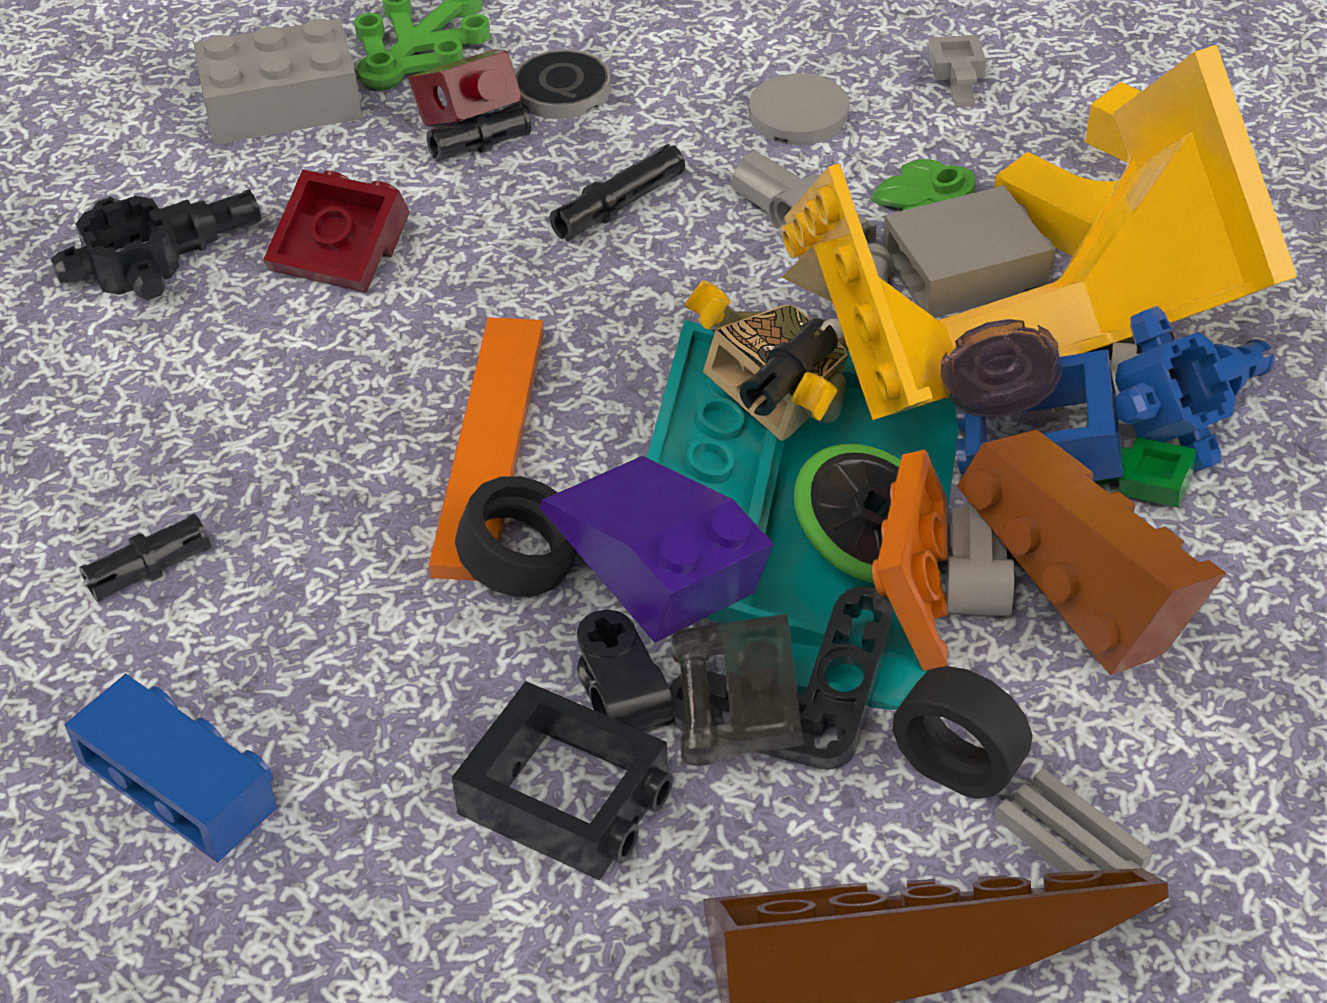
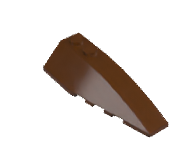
(927, 941)

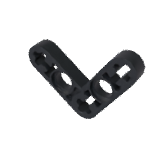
(821, 703)

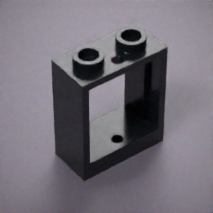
(509, 743)

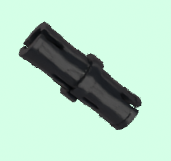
(478, 132)
(787, 366)
(145, 557)

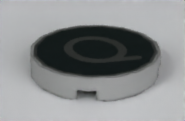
(563, 83)

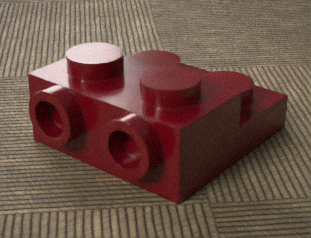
(337, 229)

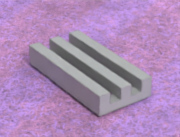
(1030, 798)

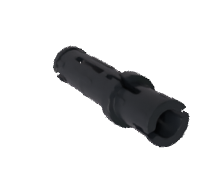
(605, 199)

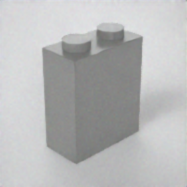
(967, 251)

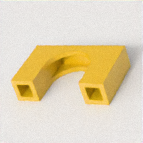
(1060, 201)

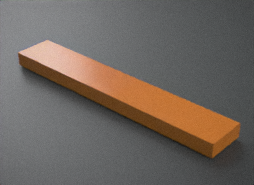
(489, 430)

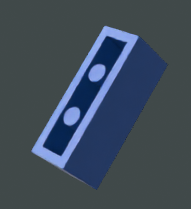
(173, 766)

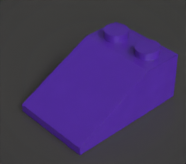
(662, 543)

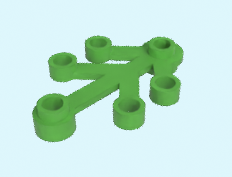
(386, 68)

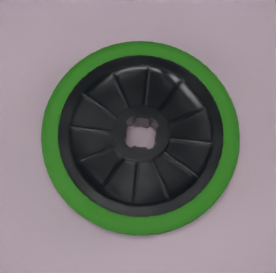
(842, 504)

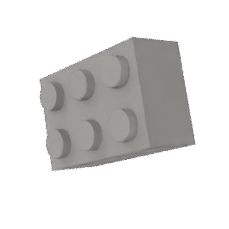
(277, 80)

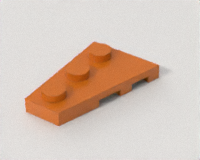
(909, 556)

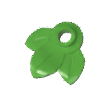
(924, 183)

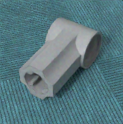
(978, 569)

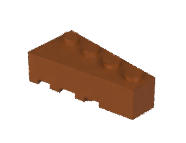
(1088, 552)

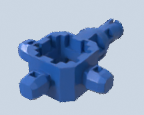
(1202, 377)

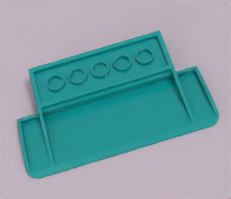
(730, 451)

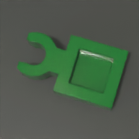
(1155, 471)

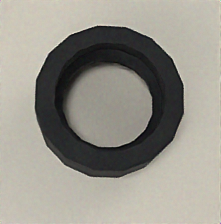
(496, 564)
(982, 711)

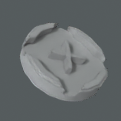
(799, 108)

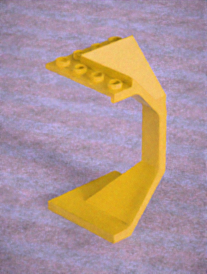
(1176, 234)

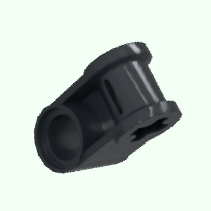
(620, 671)

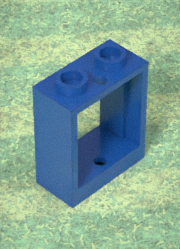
(1083, 380)

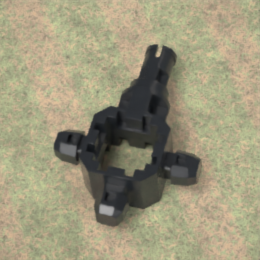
(168, 231)

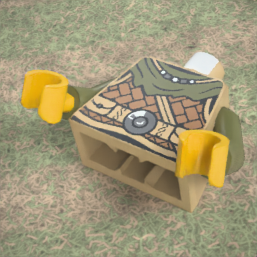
(741, 350)

